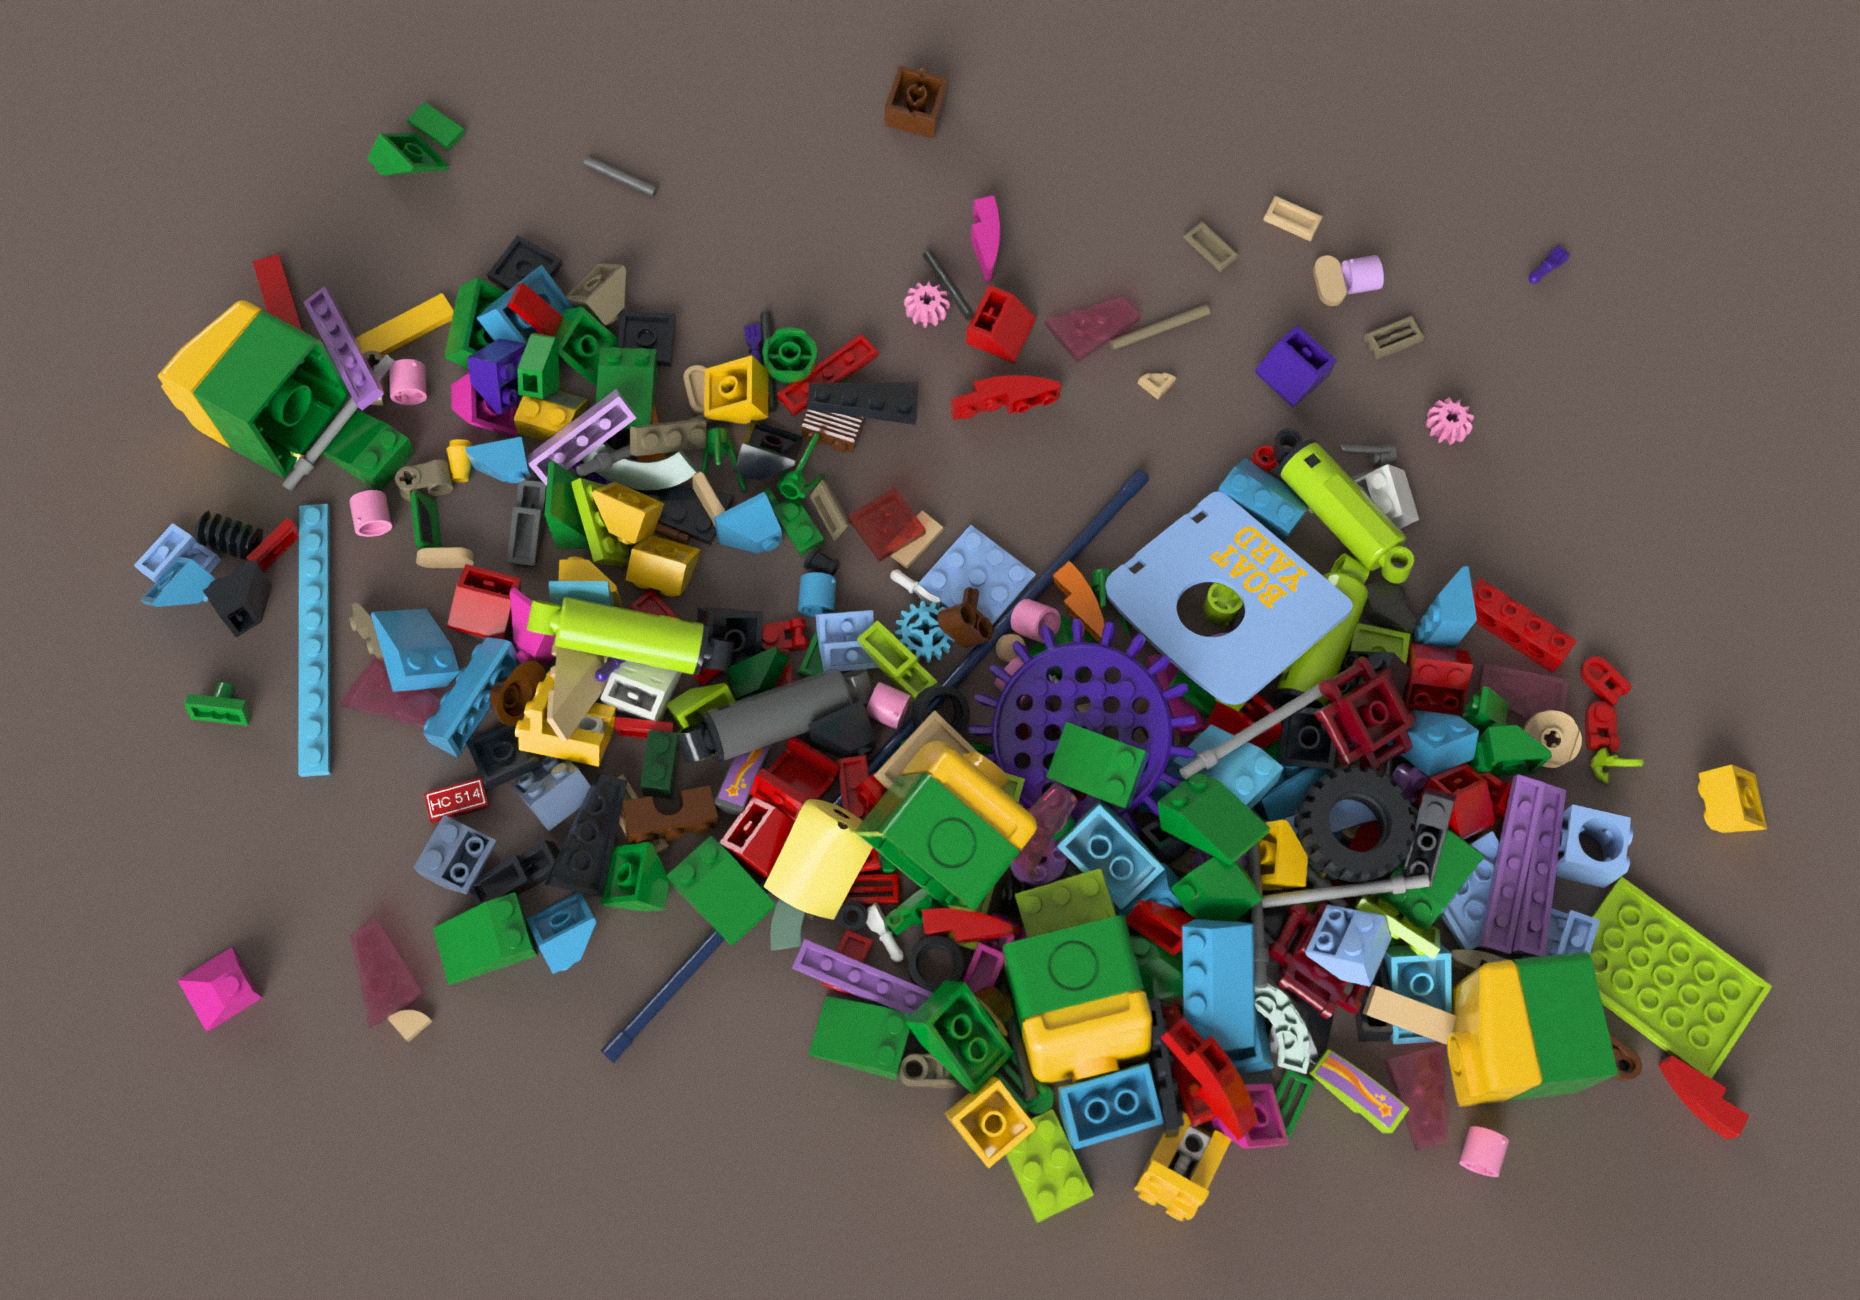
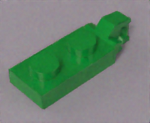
(911, 911)

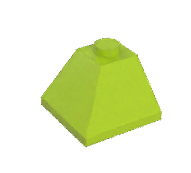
(691, 703)

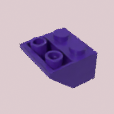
(1295, 366)
(495, 373)

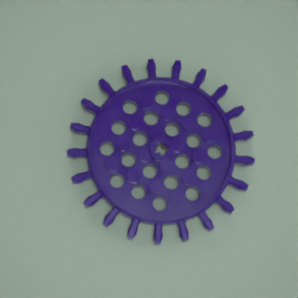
(1134, 684)

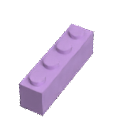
(583, 435)

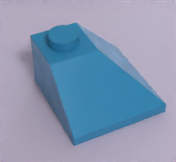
(501, 459)
(749, 526)
(180, 585)
(563, 931)

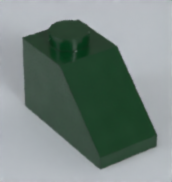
(757, 673)

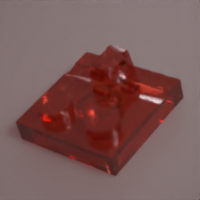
(887, 524)

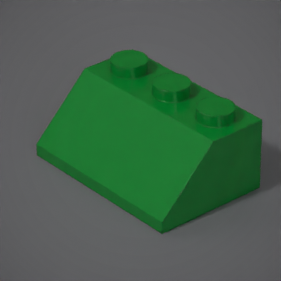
(466, 331)

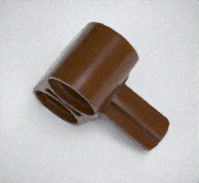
(965, 622)

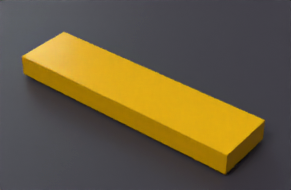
(407, 326)

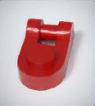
(774, 635)
(1596, 672)
(1601, 717)

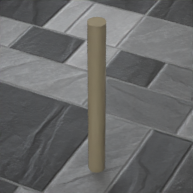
(1159, 327)

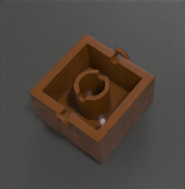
(916, 101)

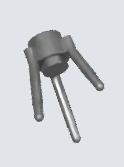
(1378, 455)

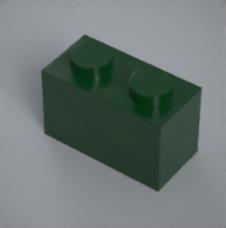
(660, 764)

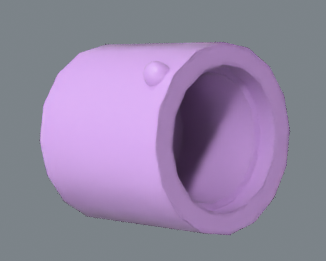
(1363, 274)

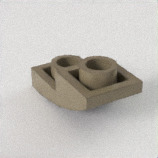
(363, 623)

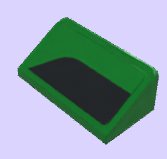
(425, 521)

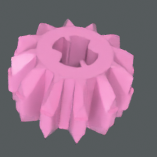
(922, 295)
(1449, 421)

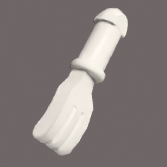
(911, 585)
(878, 924)

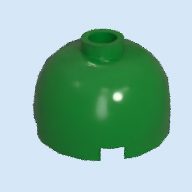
(789, 355)

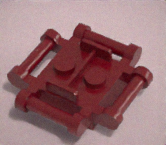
(1365, 716)
(1305, 975)

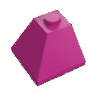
(477, 412)
(528, 643)
(219, 989)
(1270, 1126)

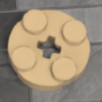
(1565, 729)

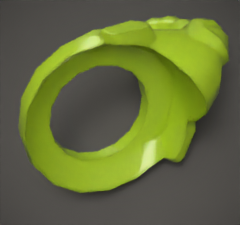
(1603, 759)

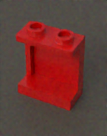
(795, 777)

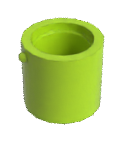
(1221, 604)

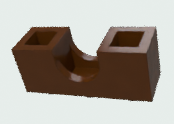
(646, 824)

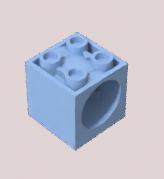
(1609, 831)

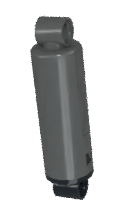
(772, 715)

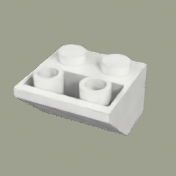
(1391, 493)

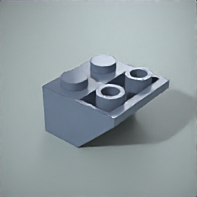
(552, 790)
(454, 855)

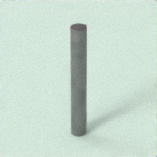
(620, 176)

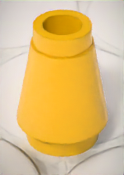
(458, 460)

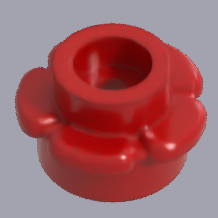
(1264, 452)

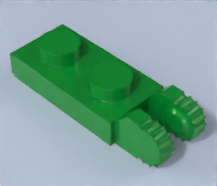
(795, 523)

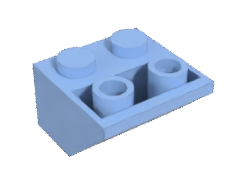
(1350, 943)

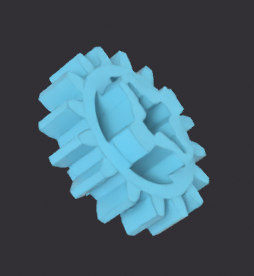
(914, 633)

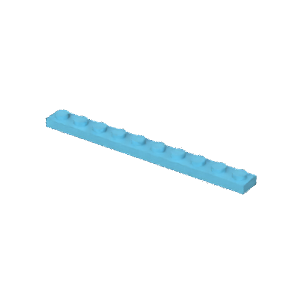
(314, 642)

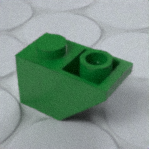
(539, 367)
(1485, 709)

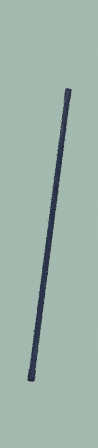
(1129, 489)

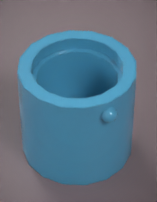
(816, 594)

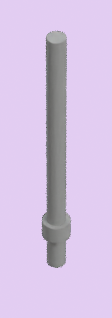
(304, 465)
(1209, 758)
(1396, 884)

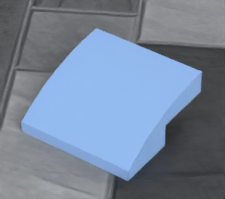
(168, 548)
(838, 640)
(1570, 933)

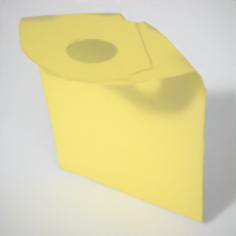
(819, 860)

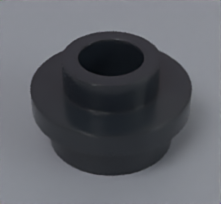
(843, 918)

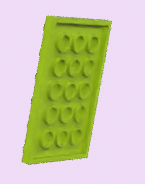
(1671, 979)

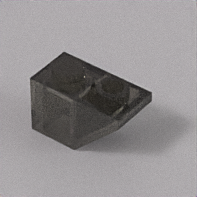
(1388, 608)

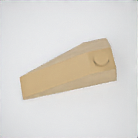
(573, 689)

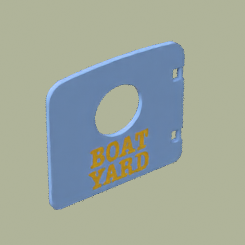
(1282, 595)

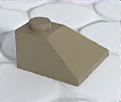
(601, 292)

